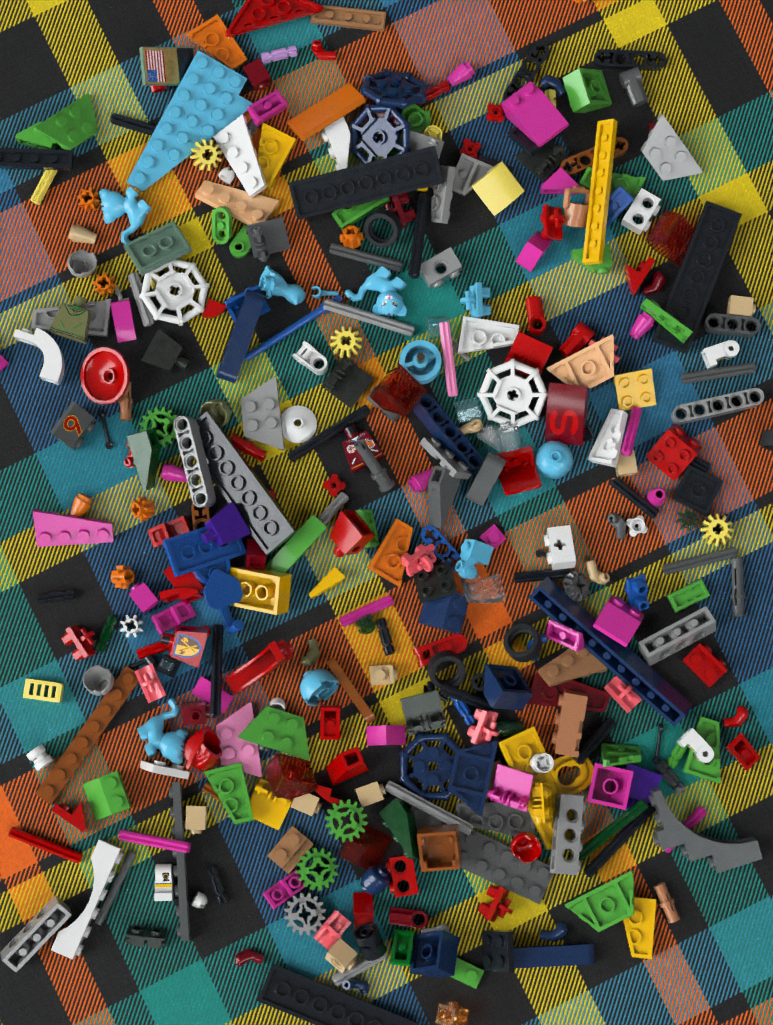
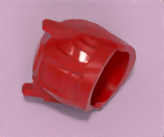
(202, 749)

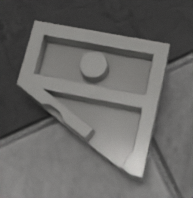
(467, 173)

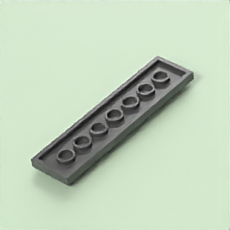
(496, 862)

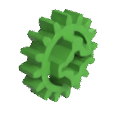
(166, 423)
(338, 816)
(317, 878)

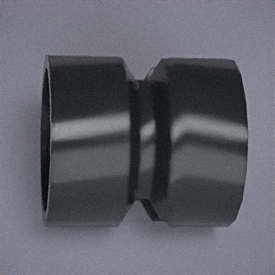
(369, 941)

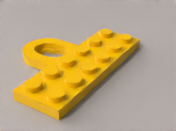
(518, 754)

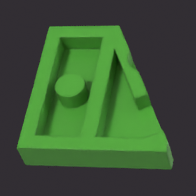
(619, 754)

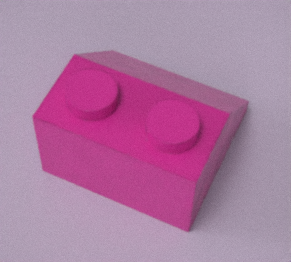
(618, 620)
(610, 786)

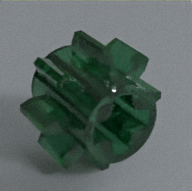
(684, 524)

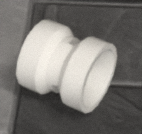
(39, 757)
(545, 764)

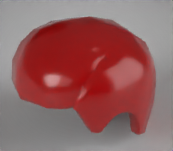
(526, 847)

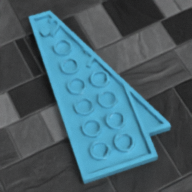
(198, 110)

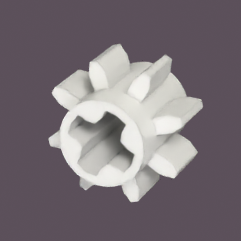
(133, 631)

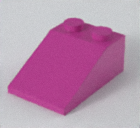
(534, 114)

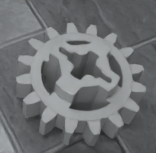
(296, 915)

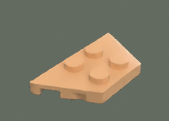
(588, 365)

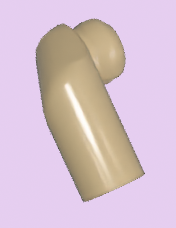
(471, 427)

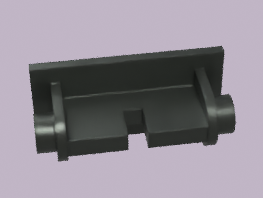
(137, 934)

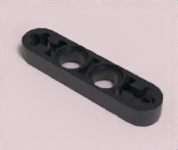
(629, 56)
(526, 74)

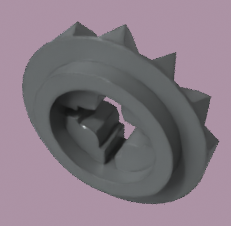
(576, 593)

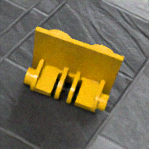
(635, 389)
(545, 792)
(267, 807)

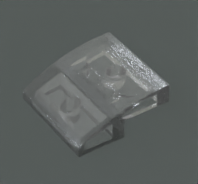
(484, 590)

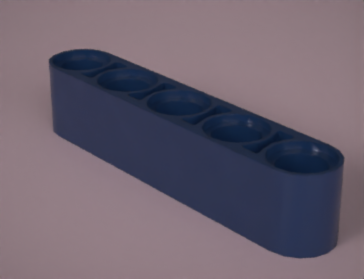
(241, 336)
(444, 426)
(554, 955)

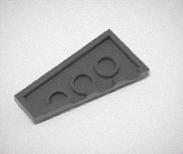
(498, 818)

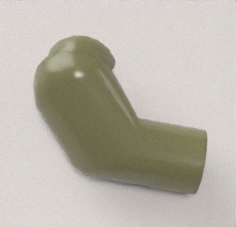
(313, 655)

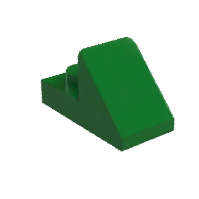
(402, 947)

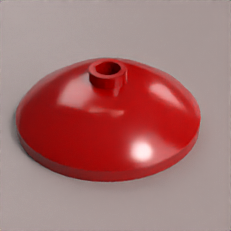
(97, 375)

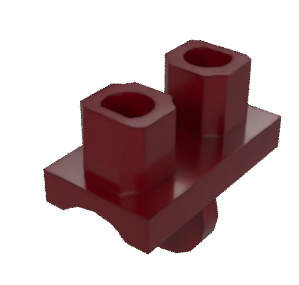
(397, 202)

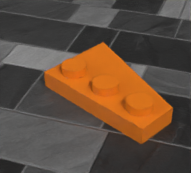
(213, 40)
(387, 558)

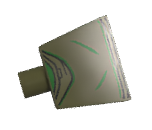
(72, 321)

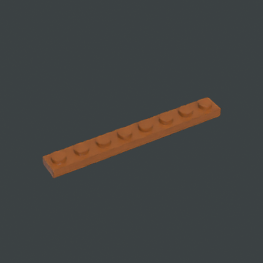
(88, 736)

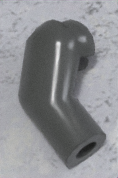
(619, 524)

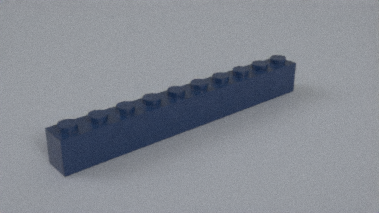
(613, 655)

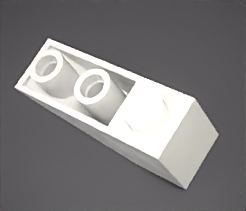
(339, 141)

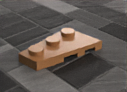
(570, 666)

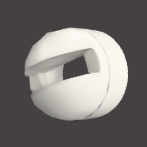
(226, 175)
(278, 703)
(199, 900)

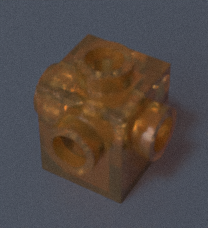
(448, 1014)

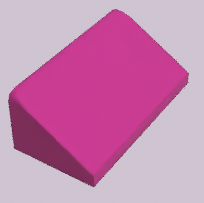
(267, 107)
(565, 635)
(203, 691)

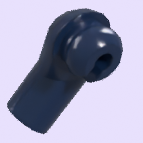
(356, 983)

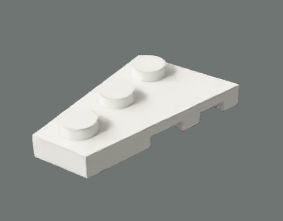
(485, 334)
(609, 441)

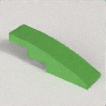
(297, 545)

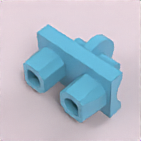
(474, 300)

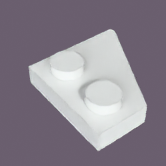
(160, 768)

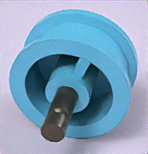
(421, 360)

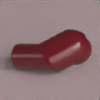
(657, 284)
(247, 955)

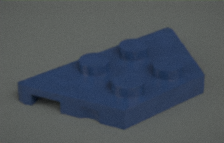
(472, 774)

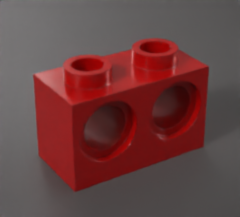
(408, 875)

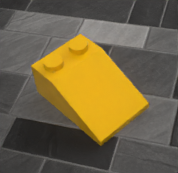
(263, 590)

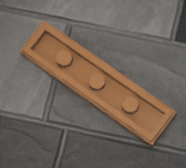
(350, 18)

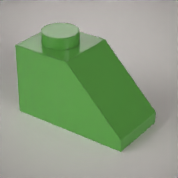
(37, 140)
(604, 268)

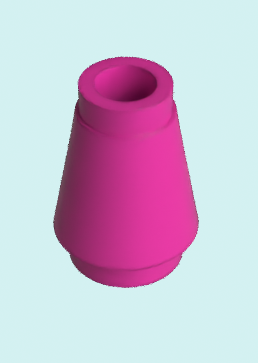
(460, 74)
(642, 324)
(173, 473)
(420, 481)
(655, 501)

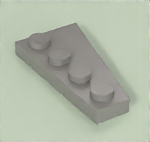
(99, 321)

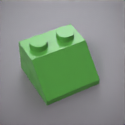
(586, 90)
(107, 795)

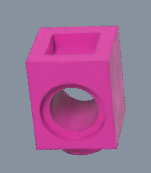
(143, 597)

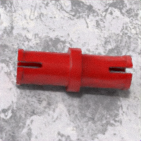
(249, 448)

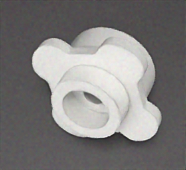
(641, 525)

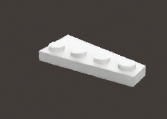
(242, 156)

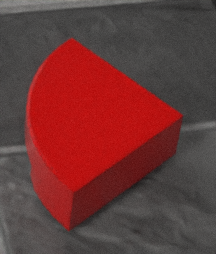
(213, 309)

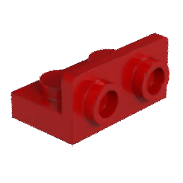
(704, 664)

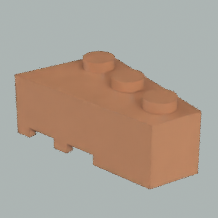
(569, 722)

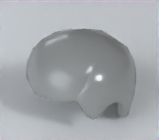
(82, 263)
(98, 680)

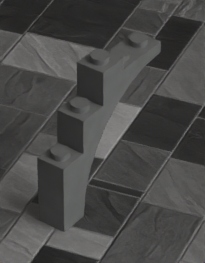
(723, 853)

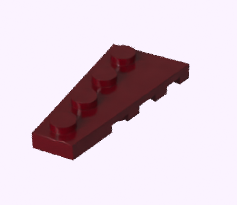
(549, 696)

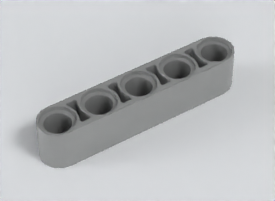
(724, 400)
(201, 468)

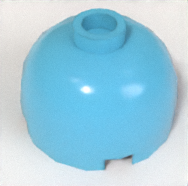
(553, 459)
(318, 685)

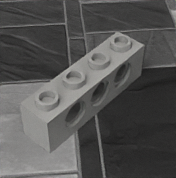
(677, 636)
(559, 842)
(35, 933)

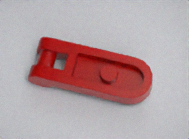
(456, 643)

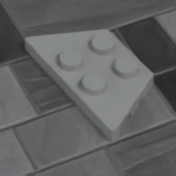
(668, 153)
(263, 415)

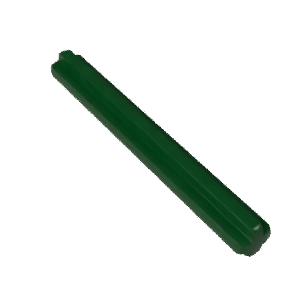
(612, 828)

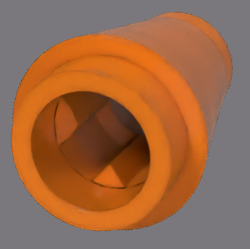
(81, 505)

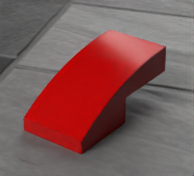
(168, 530)
(186, 595)
(326, 793)

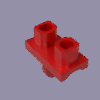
(552, 223)
(81, 639)
(499, 905)

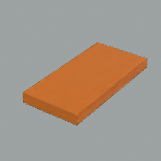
(326, 111)

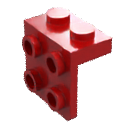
(674, 451)
(519, 471)

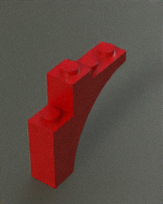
(260, 666)

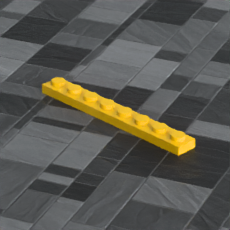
(599, 192)

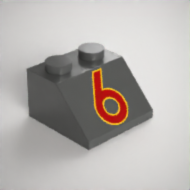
(73, 426)

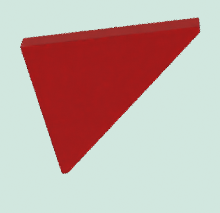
(265, 13)

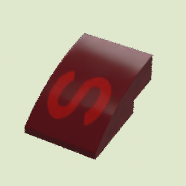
(566, 413)

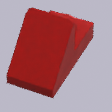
(636, 278)
(330, 722)
(743, 752)
(77, 818)
(362, 908)

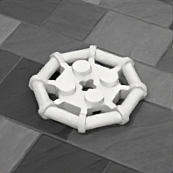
(173, 301)
(511, 383)

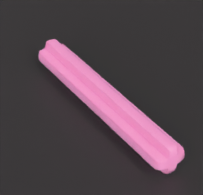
(448, 358)

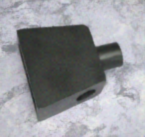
(165, 354)

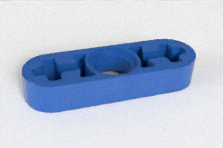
(455, 556)

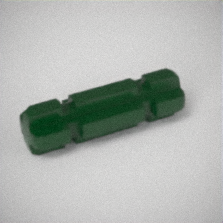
(106, 633)

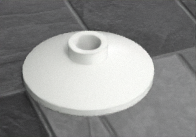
(300, 433)

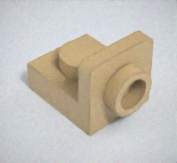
(383, 675)

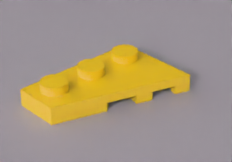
(273, 152)
(641, 927)

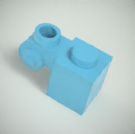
(472, 553)

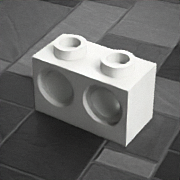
(638, 210)

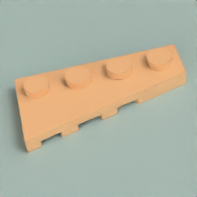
(242, 206)

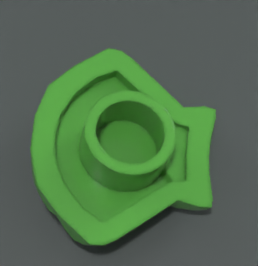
(418, 117)

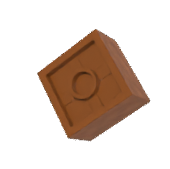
(439, 847)

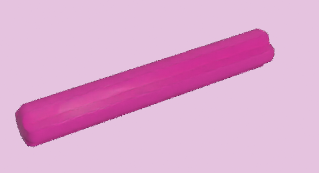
(154, 841)

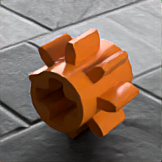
(91, 204)
(351, 237)
(100, 281)
(143, 508)
(122, 576)

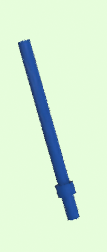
(289, 330)

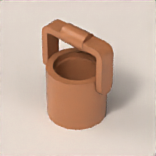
(574, 212)

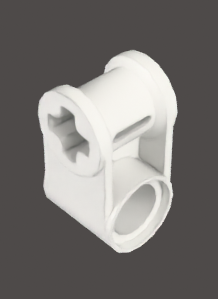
(308, 356)

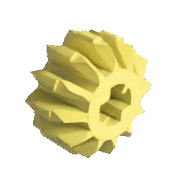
(201, 150)
(346, 349)
(721, 536)

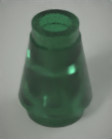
(508, 727)

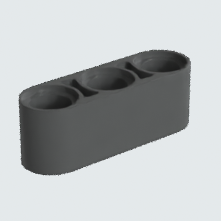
(740, 322)
(485, 479)

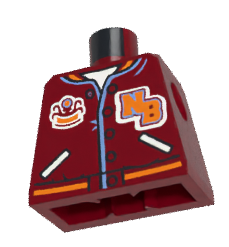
(353, 457)

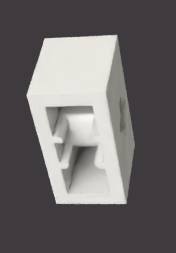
(561, 537)

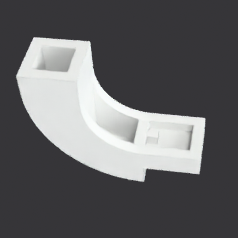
(54, 363)

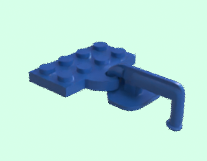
(190, 554)

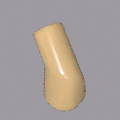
(596, 575)

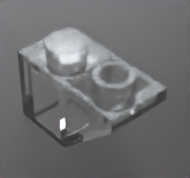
(503, 437)

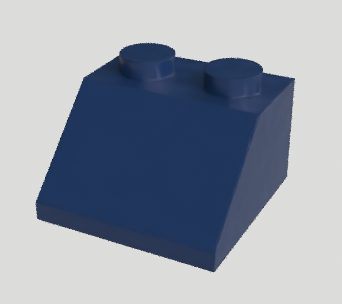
(445, 613)
(505, 687)
(434, 954)

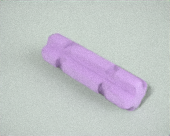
(279, 54)

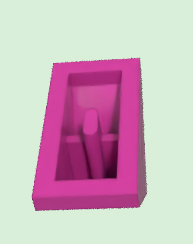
(558, 183)
(533, 251)
(386, 735)

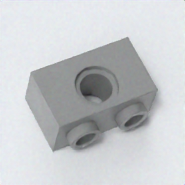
(448, 261)

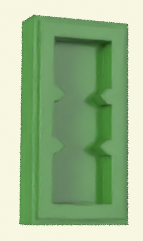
(368, 518)
(688, 595)

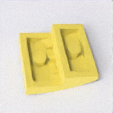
(498, 188)

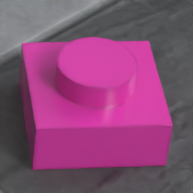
(493, 537)

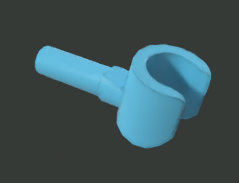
(323, 292)

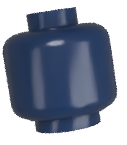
(375, 879)

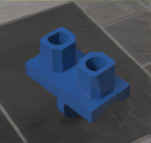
(637, 592)

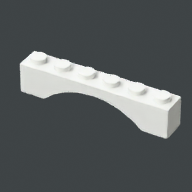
(103, 860)

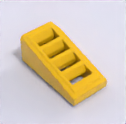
(330, 580)

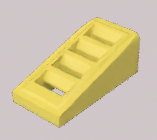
(58, 694)

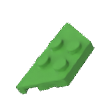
(71, 125)
(278, 731)
(606, 903)

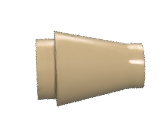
(81, 234)

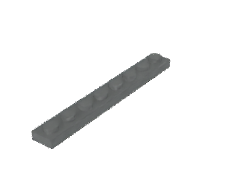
(180, 869)

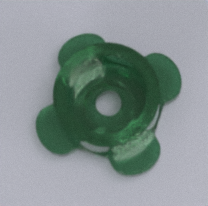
(366, 624)

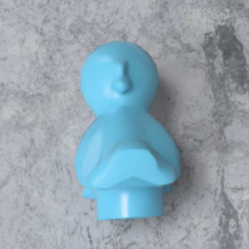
(275, 285)

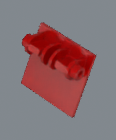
(529, 352)

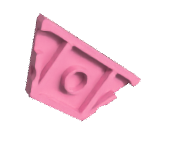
(236, 749)

